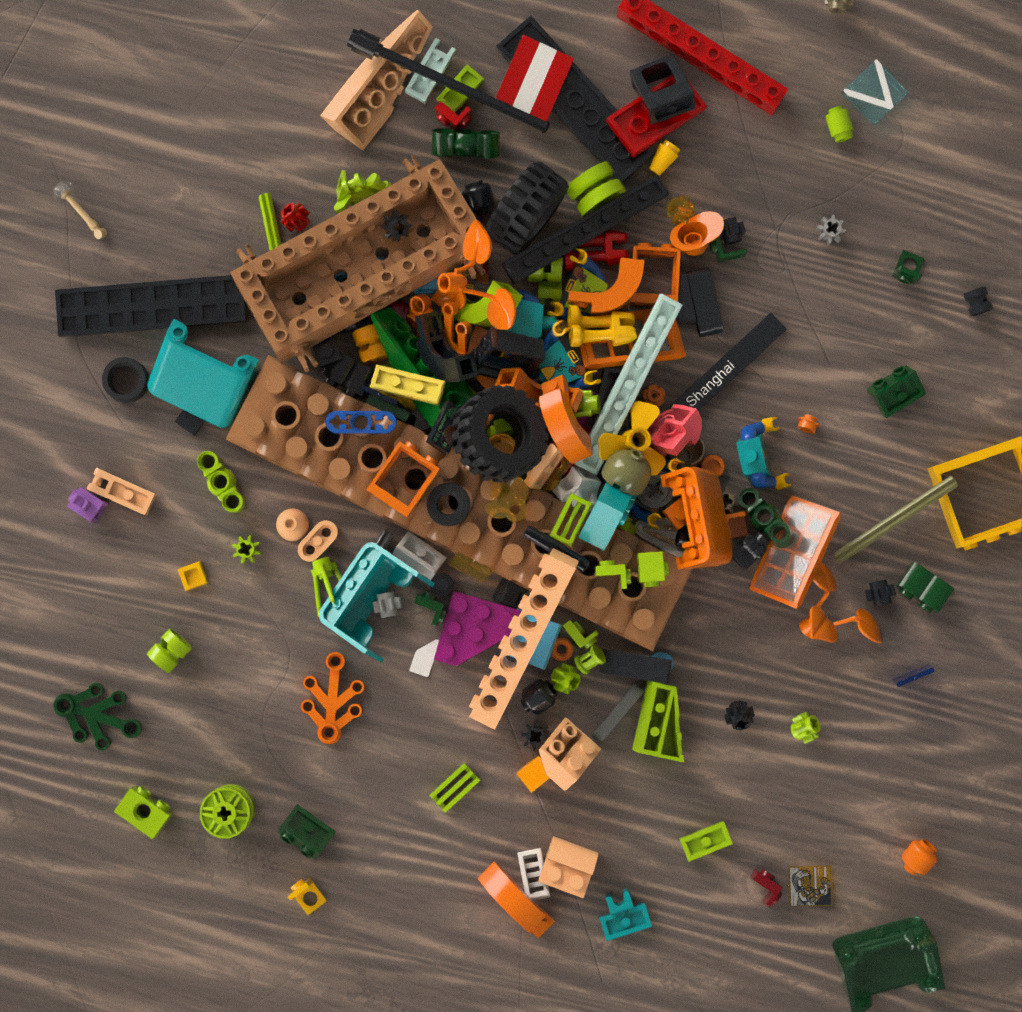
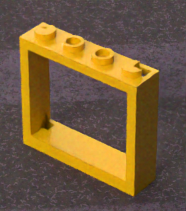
(991, 534)

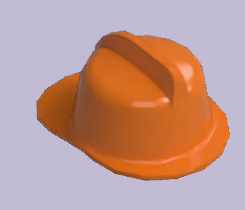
(697, 234)

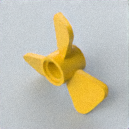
(642, 417)

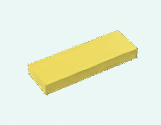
(407, 385)

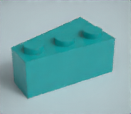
(609, 511)

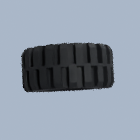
(527, 207)
(525, 422)

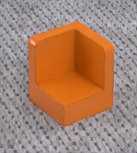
(737, 524)

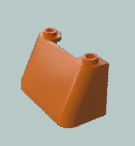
(704, 516)

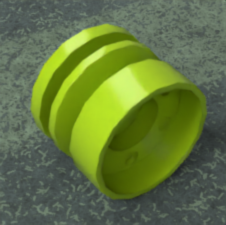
(234, 799)

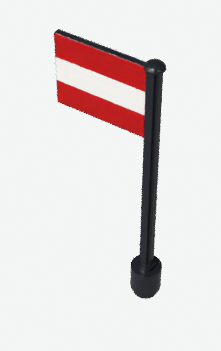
(525, 92)

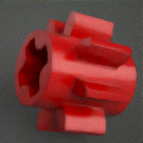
(295, 217)

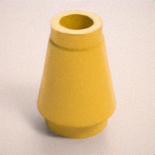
(664, 157)

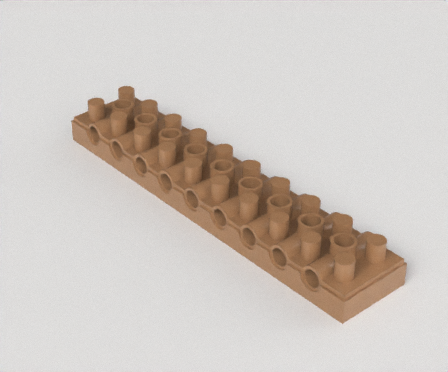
(508, 554)

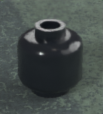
(479, 197)
(538, 696)

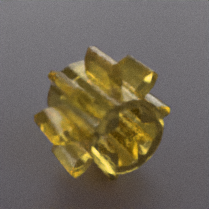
(680, 209)

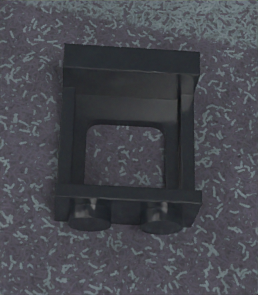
(667, 101)

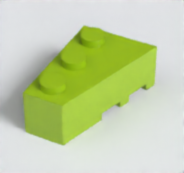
(658, 723)

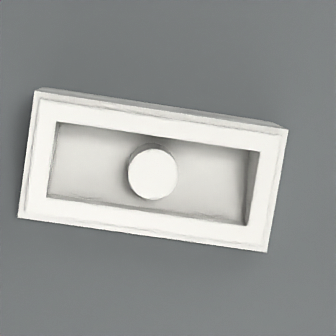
(419, 555)

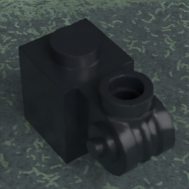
(749, 550)

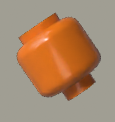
(919, 857)

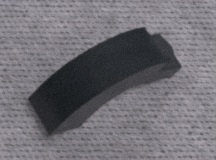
(438, 354)

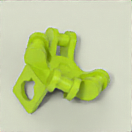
(357, 189)

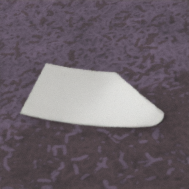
(424, 659)

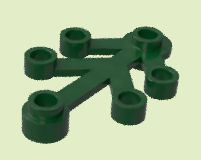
(94, 715)

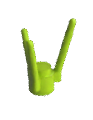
(589, 404)
(324, 569)

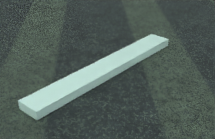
(632, 376)

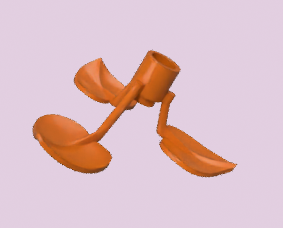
(452, 285)
(818, 624)

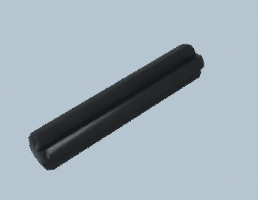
(549, 543)

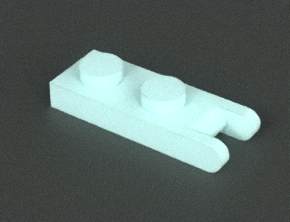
(421, 87)

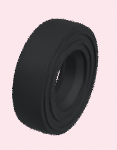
(448, 519)

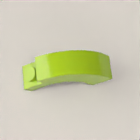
(477, 312)

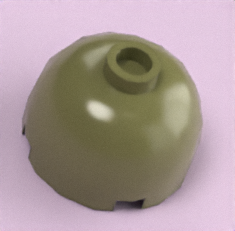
(628, 470)

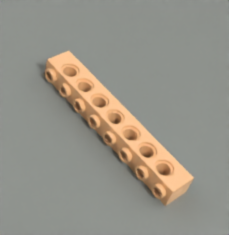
(489, 711)

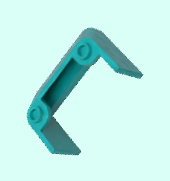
(364, 579)

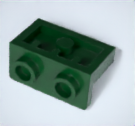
(897, 390)
(305, 832)

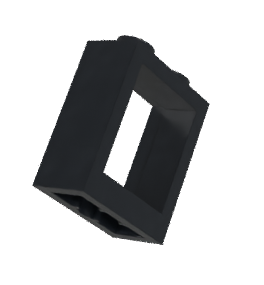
(527, 347)

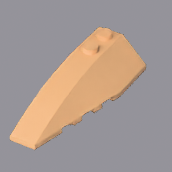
(371, 90)

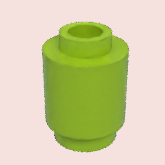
(839, 124)

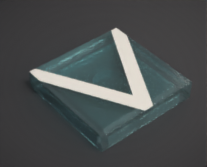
(875, 92)

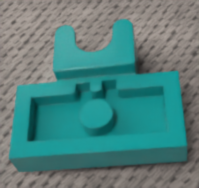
(624, 917)

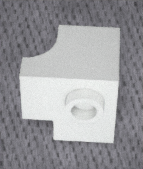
(579, 483)

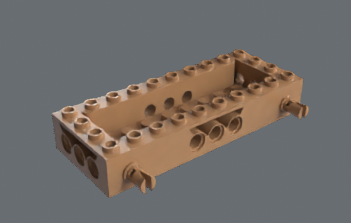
(350, 246)

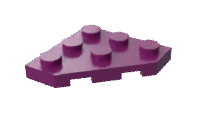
(472, 628)

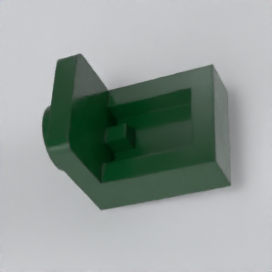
(429, 601)

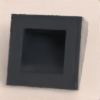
(509, 593)

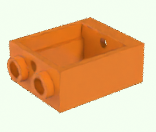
(664, 251)
(390, 500)

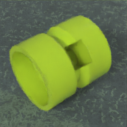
(553, 277)
(169, 650)

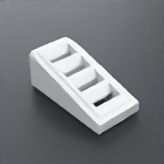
(525, 876)

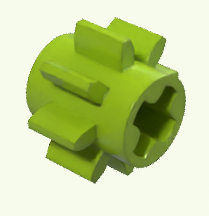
(240, 547)
(565, 678)
(805, 727)

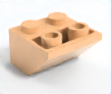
(567, 754)

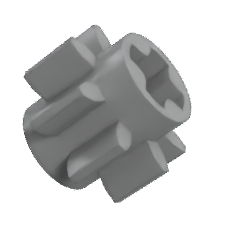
(832, 222)
(387, 604)

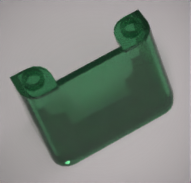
(887, 960)

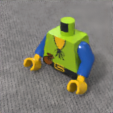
(585, 278)

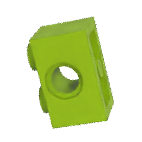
(130, 811)

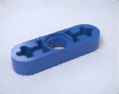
(343, 427)

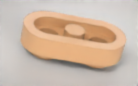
(318, 541)

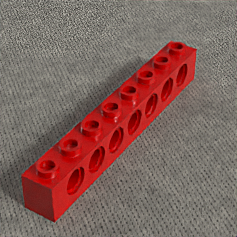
(703, 53)

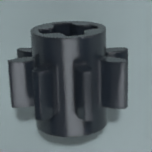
(399, 231)
(732, 231)
(880, 592)
(739, 715)
(536, 728)

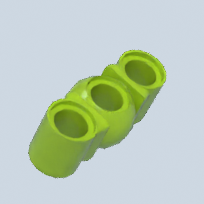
(213, 474)

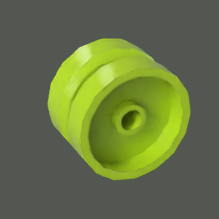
(595, 188)

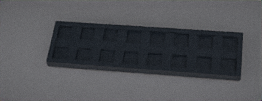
(148, 306)

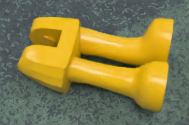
(619, 325)

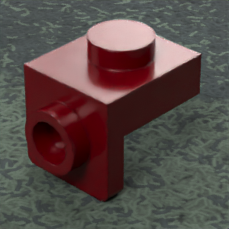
(766, 880)

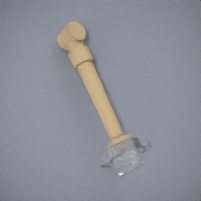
(63, 191)

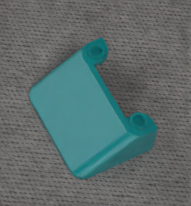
(199, 381)

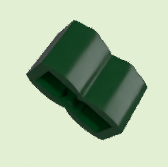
(924, 587)

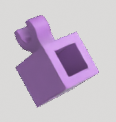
(87, 504)

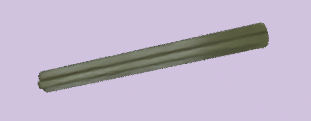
(895, 519)

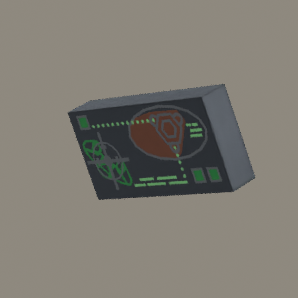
(441, 433)

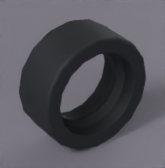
(108, 373)

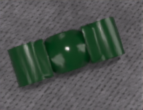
(465, 143)
(770, 527)

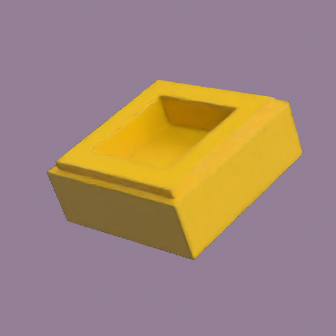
(193, 576)

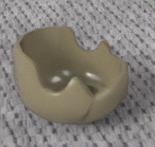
(690, 454)

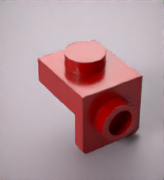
(448, 117)

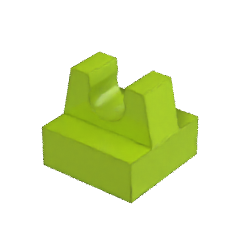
(549, 290)

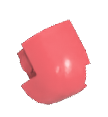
(675, 429)

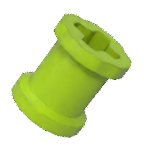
(589, 659)

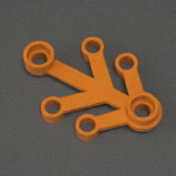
(422, 304)
(331, 702)

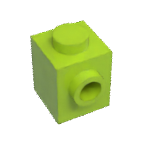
(652, 568)

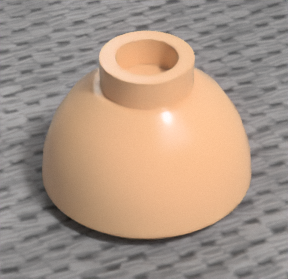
(292, 524)

